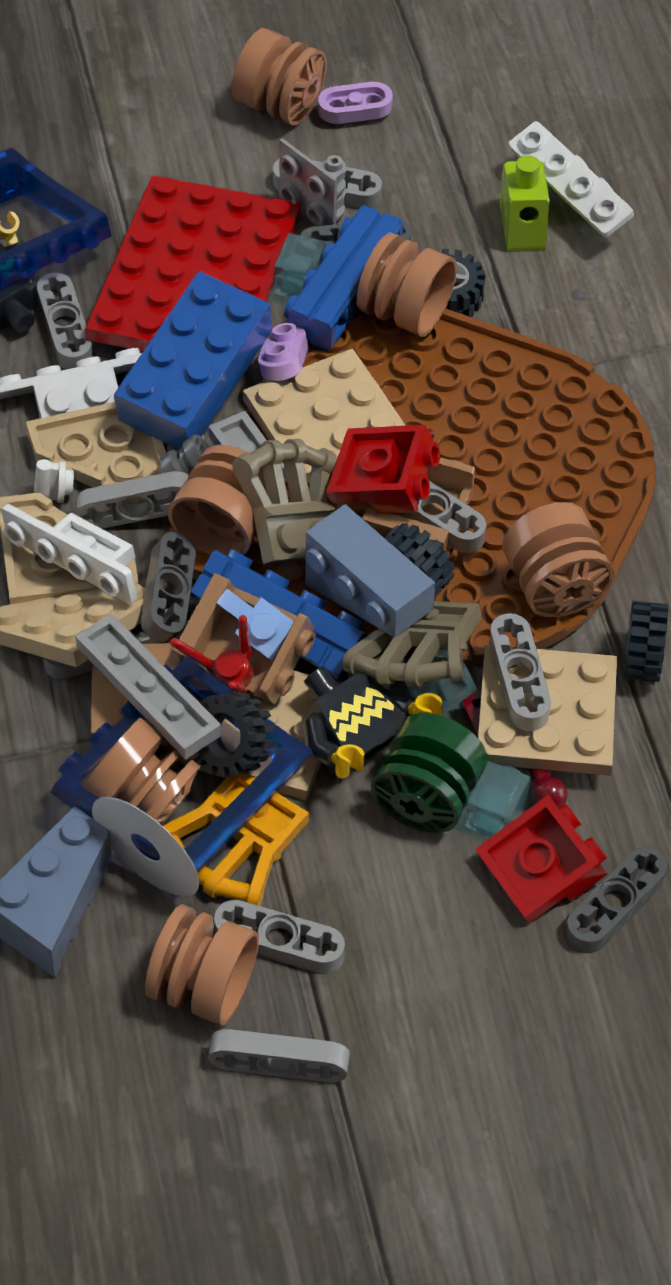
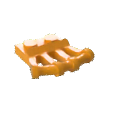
(265, 833)

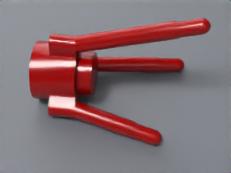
(230, 666)

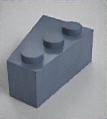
(366, 573)
(52, 888)

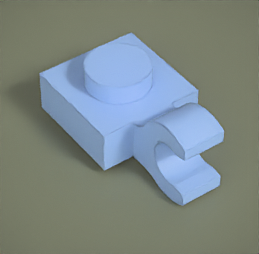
(266, 624)

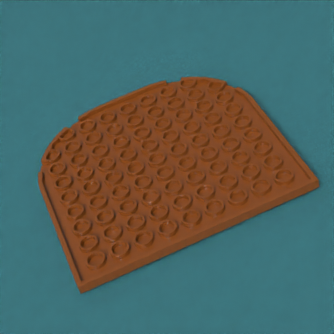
(533, 431)

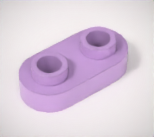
(355, 102)
(283, 352)

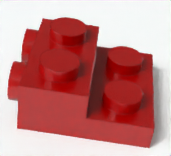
(384, 468)
(543, 858)

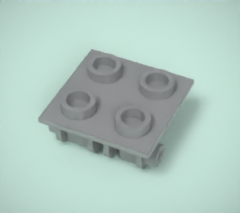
(313, 185)

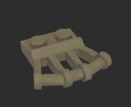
(278, 523)
(441, 629)

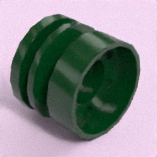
(429, 772)

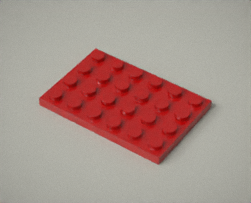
(174, 236)

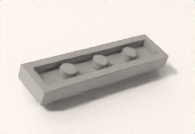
(148, 686)

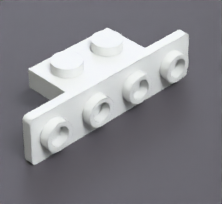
(573, 180)
(71, 389)
(77, 547)

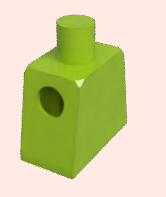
(522, 187)

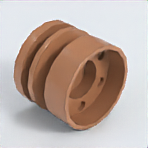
(279, 76)
(406, 284)
(213, 505)
(557, 559)
(140, 777)
(192, 961)

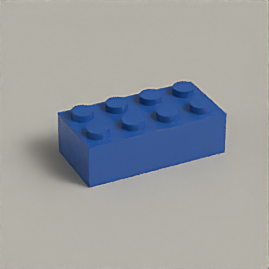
(193, 361)

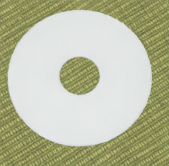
(170, 873)

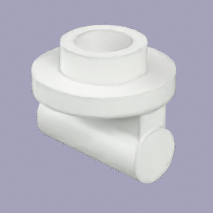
(53, 480)

